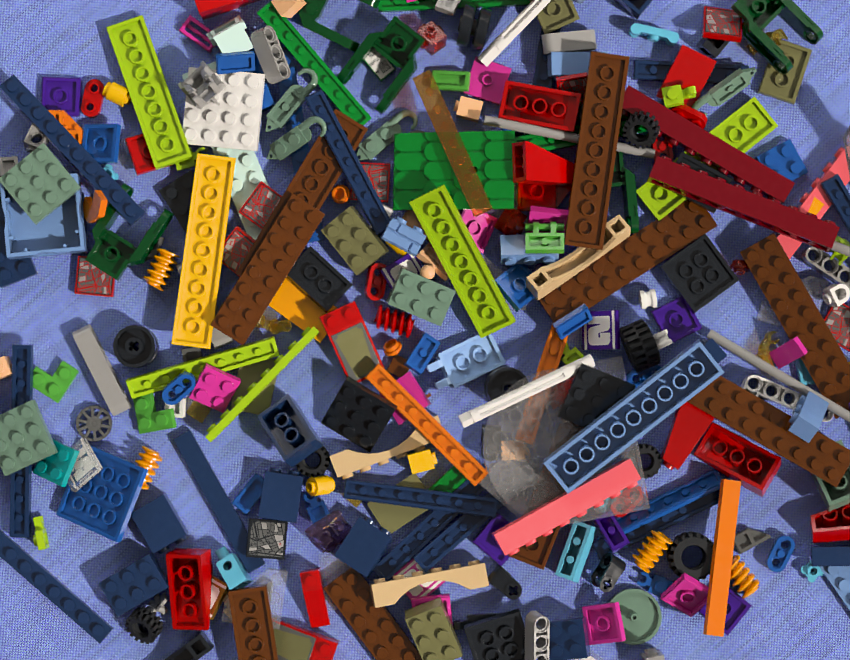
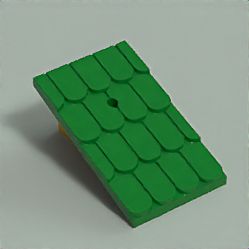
(423, 166)

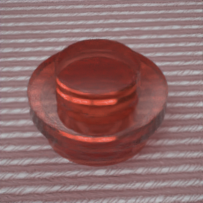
(739, 267)

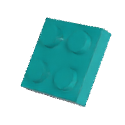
(57, 466)

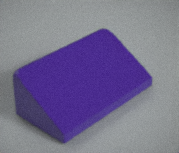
(611, 533)

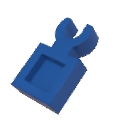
(317, 509)
(657, 584)

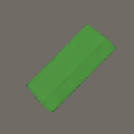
(452, 80)

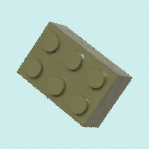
(354, 240)
(433, 631)

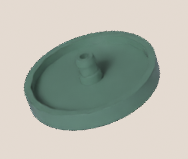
(639, 615)

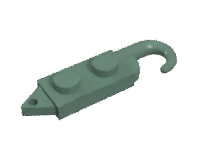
(726, 88)
(290, 102)
(384, 136)
(295, 138)

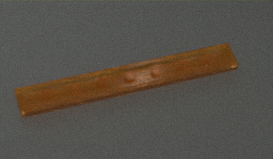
(452, 143)

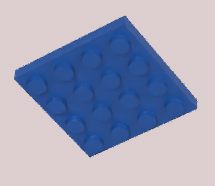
(107, 498)

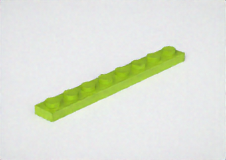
(223, 360)
(256, 388)

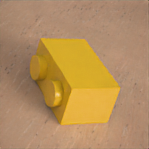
(422, 461)

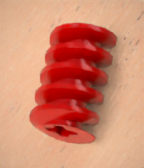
(394, 321)

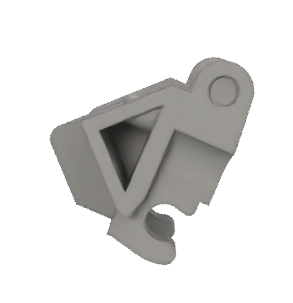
(205, 92)

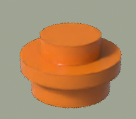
(340, 194)
(392, 347)

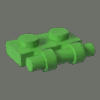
(544, 242)

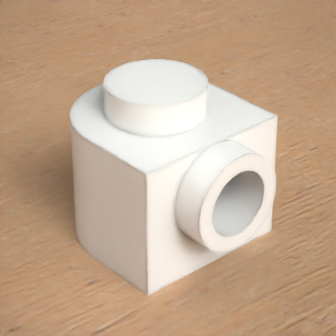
(836, 294)

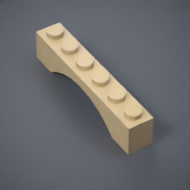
(555, 274)
(350, 461)
(388, 592)

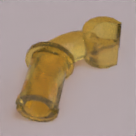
(774, 36)
(274, 326)
(763, 351)

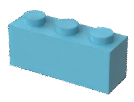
(576, 551)

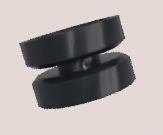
(473, 27)
(124, 346)
(498, 378)

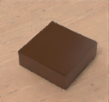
(397, 366)

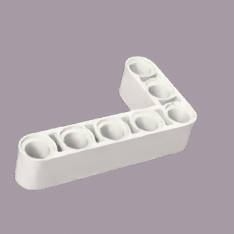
(778, 396)

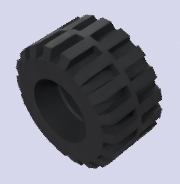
(639, 345)
(676, 549)

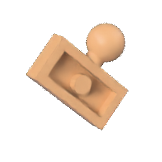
(432, 263)

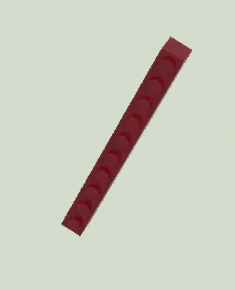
(709, 147)
(743, 204)

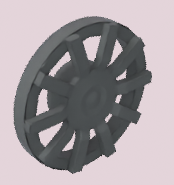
(94, 423)

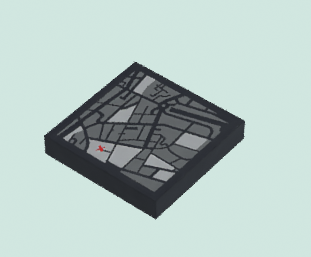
(266, 539)

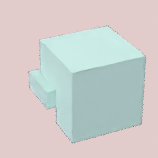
(231, 36)

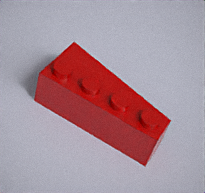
(831, 525)

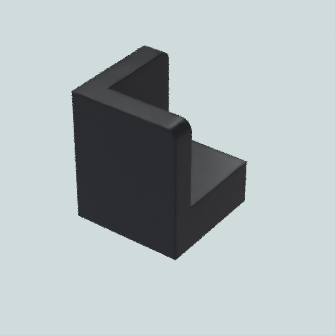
(711, 47)

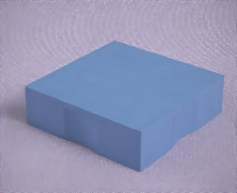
(55, 235)

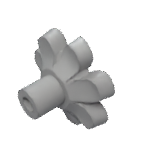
(157, 604)

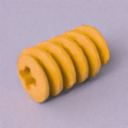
(160, 268)
(149, 461)
(651, 550)
(742, 577)

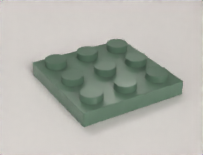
(39, 183)
(23, 438)

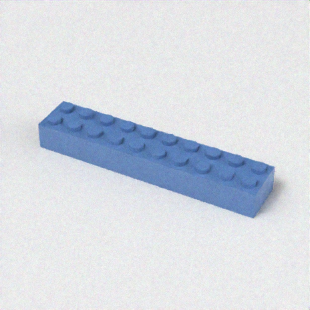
(633, 416)

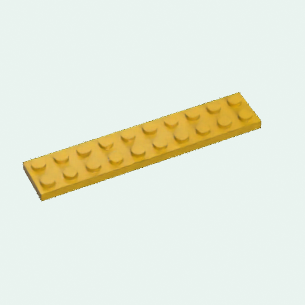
(203, 251)

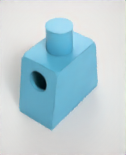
(237, 576)

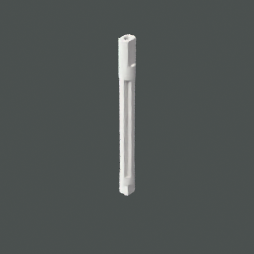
(512, 31)
(523, 392)

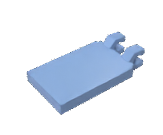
(467, 361)

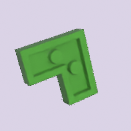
(55, 385)
(150, 419)

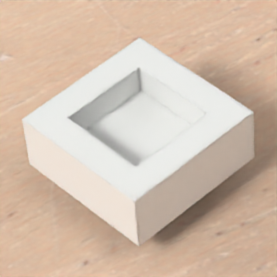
(179, 408)

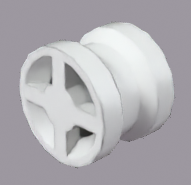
(647, 299)
(661, 339)

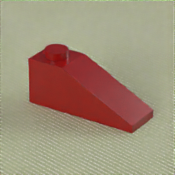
(314, 597)

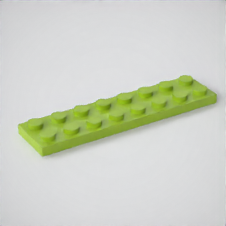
(149, 92)
(740, 130)
(462, 261)

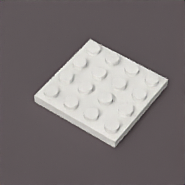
(234, 121)

